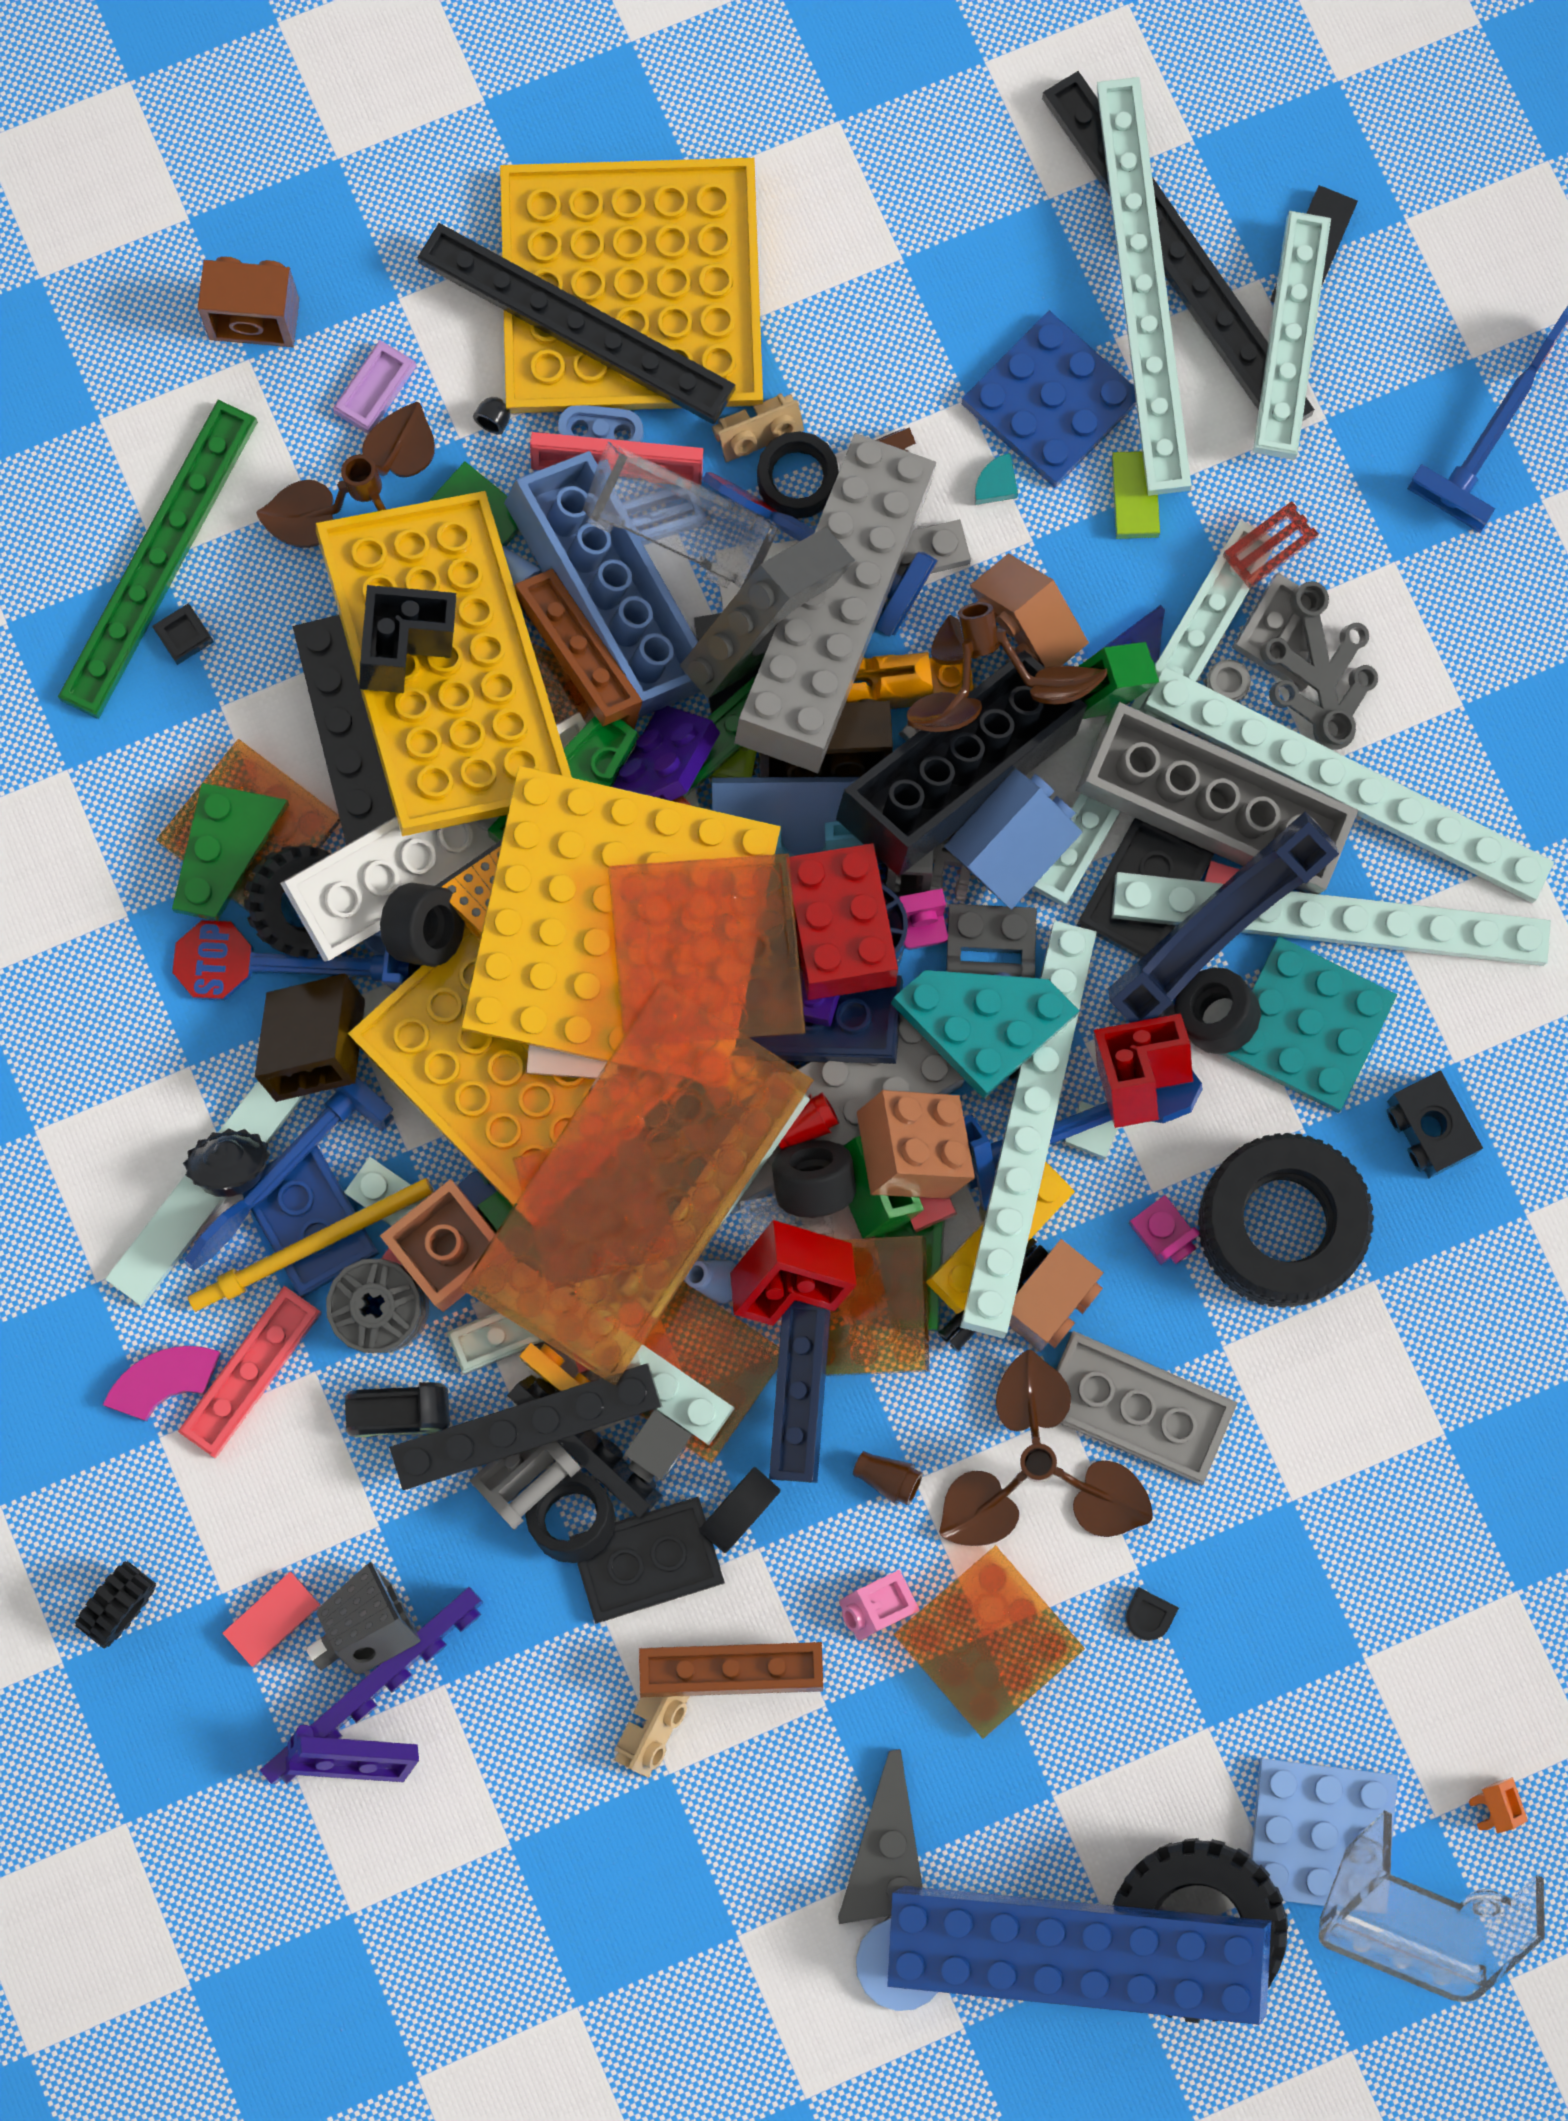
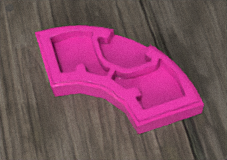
(162, 1376)

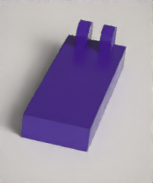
(349, 1757)

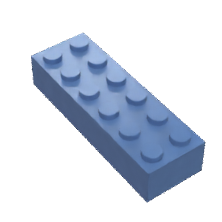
(607, 579)

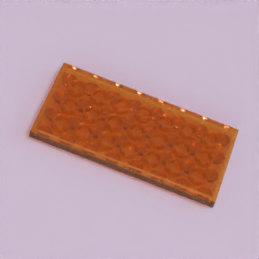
(637, 1183)

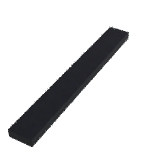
(576, 323)

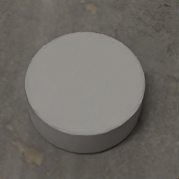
(1229, 679)

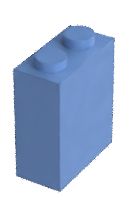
(1015, 836)

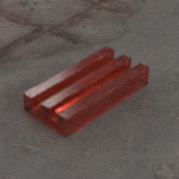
(1297, 523)

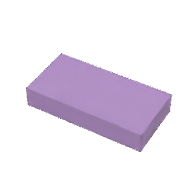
(374, 387)

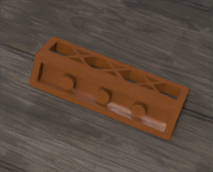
(579, 649)
(731, 1669)

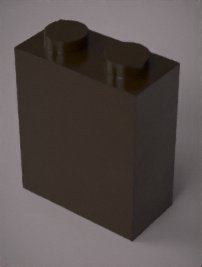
(307, 1038)

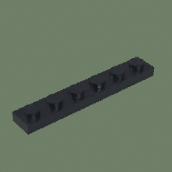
(525, 1427)

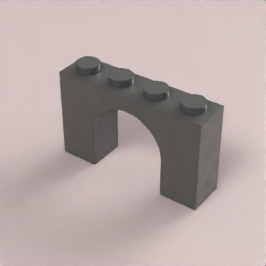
(775, 589)

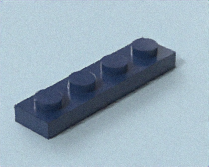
(799, 1393)

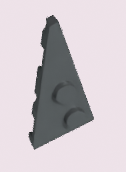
(886, 1851)

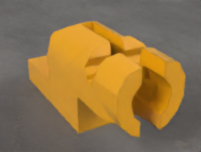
(905, 679)

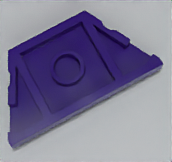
(668, 754)

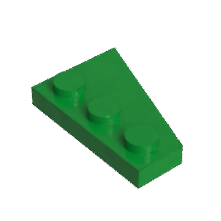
(222, 843)

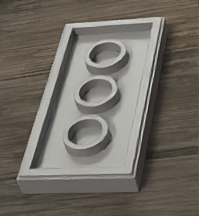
(1143, 1408)

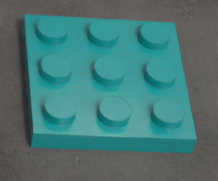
(1313, 1024)

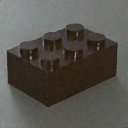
(856, 746)

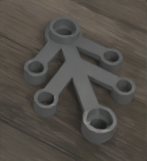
(1321, 673)

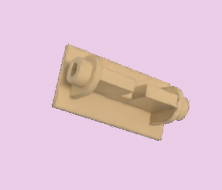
(743, 435)
(645, 1747)

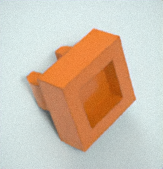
(1504, 1806)

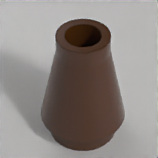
(890, 1477)

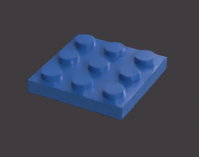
(1051, 399)

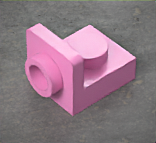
(878, 1605)

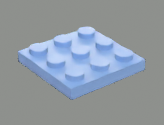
(1309, 1819)

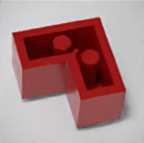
(1139, 1059)
(789, 1267)

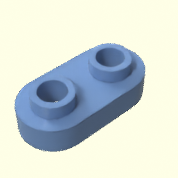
(601, 422)

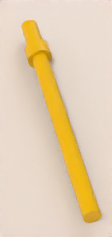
(234, 1282)

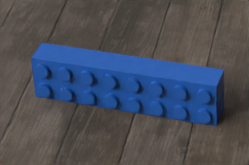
(1080, 1954)

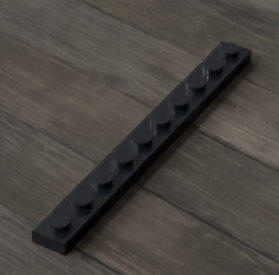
(1184, 260)

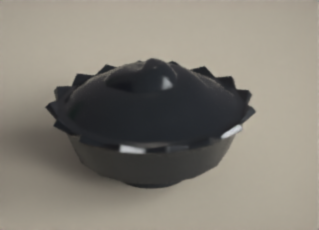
(227, 1162)

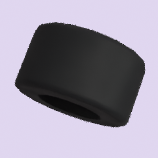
(421, 925)
(1231, 1031)
(814, 1178)

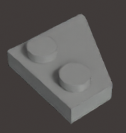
(1274, 619)

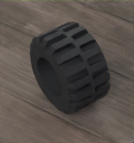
(266, 896)

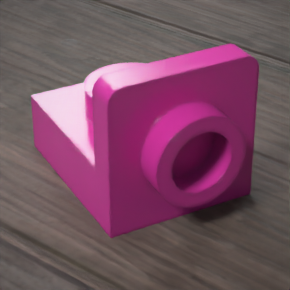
(925, 919)
(1165, 1231)

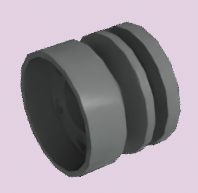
(403, 1310)

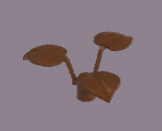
(395, 444)
(976, 636)
(1036, 1397)

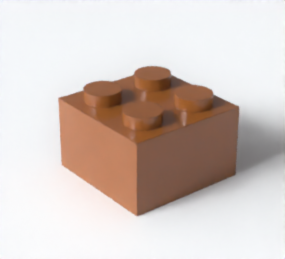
(248, 302)

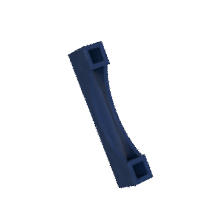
(1268, 877)

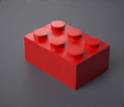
(842, 922)

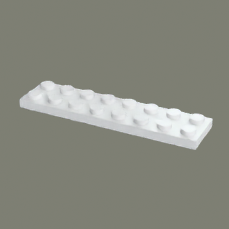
(346, 891)

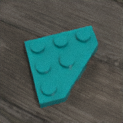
(984, 1021)

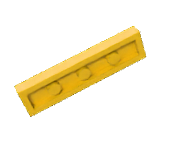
(954, 1276)

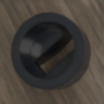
(492, 415)

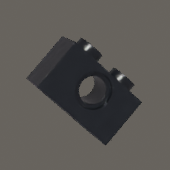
(1433, 1099)

